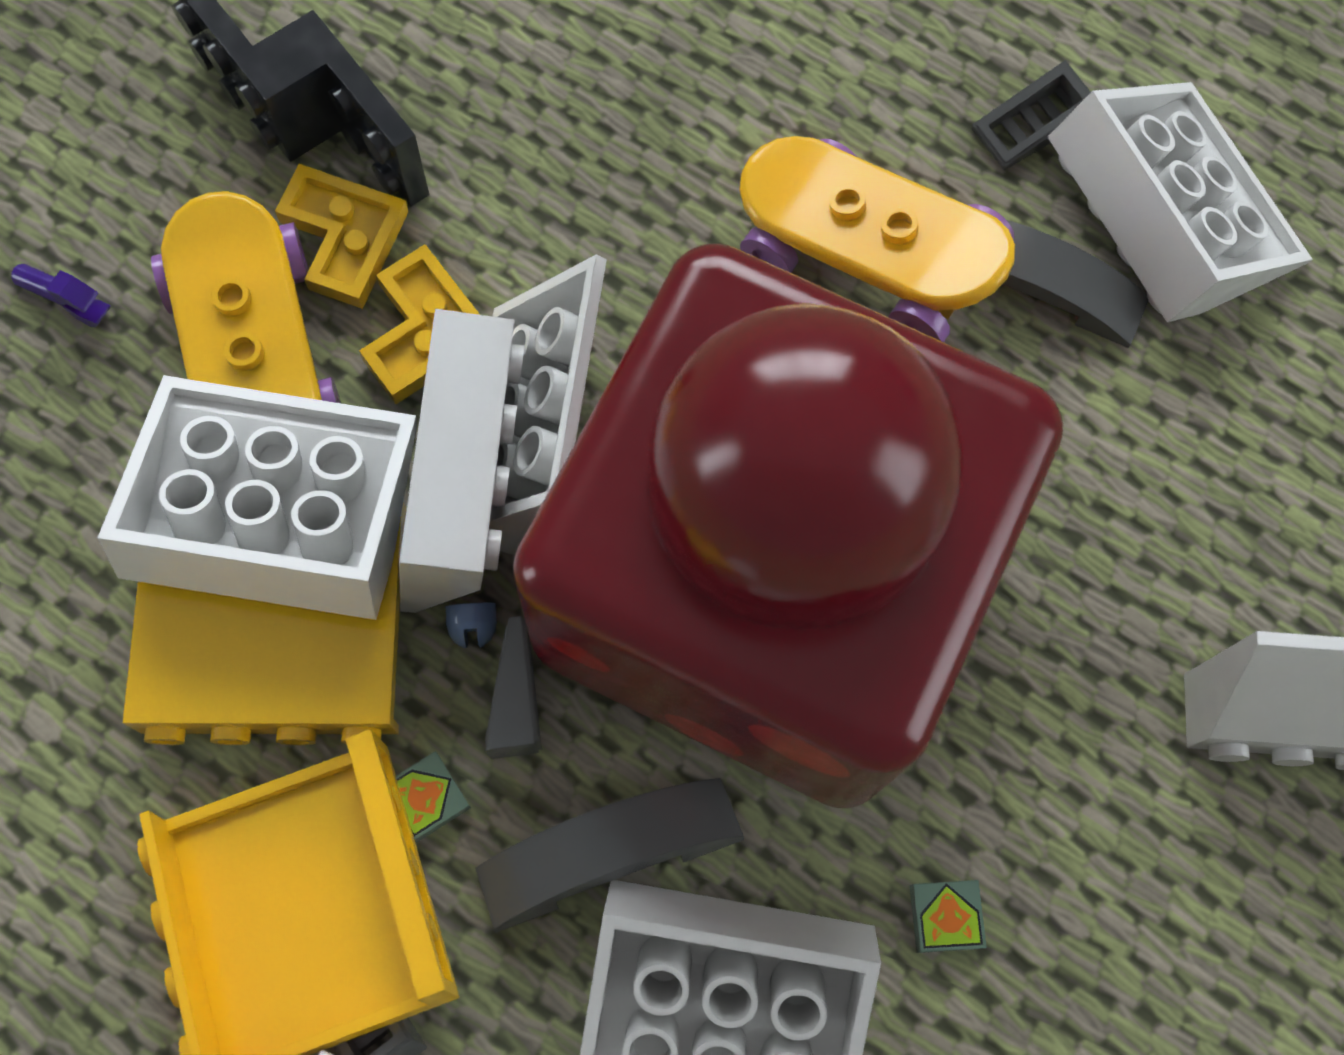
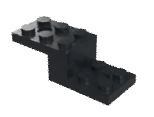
(304, 92)

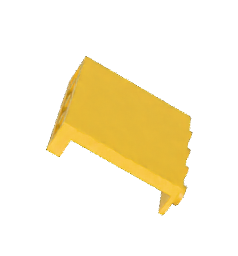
(259, 667)
(296, 910)

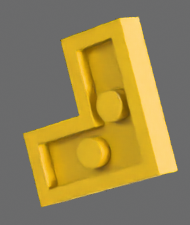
(356, 230)
(416, 288)

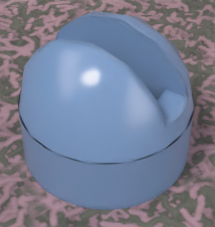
(471, 617)

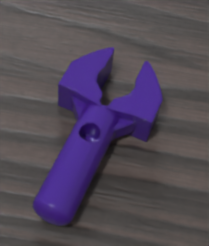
(64, 290)

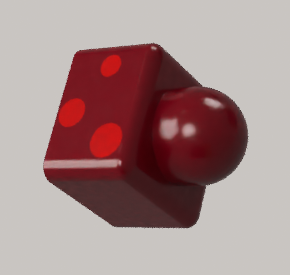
(784, 525)

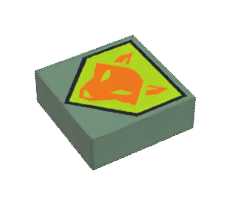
(430, 796)
(947, 916)

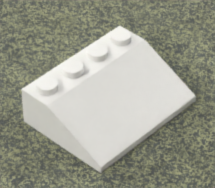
(1175, 196)
(557, 334)
(456, 459)
(262, 497)
(1269, 698)
(726, 978)

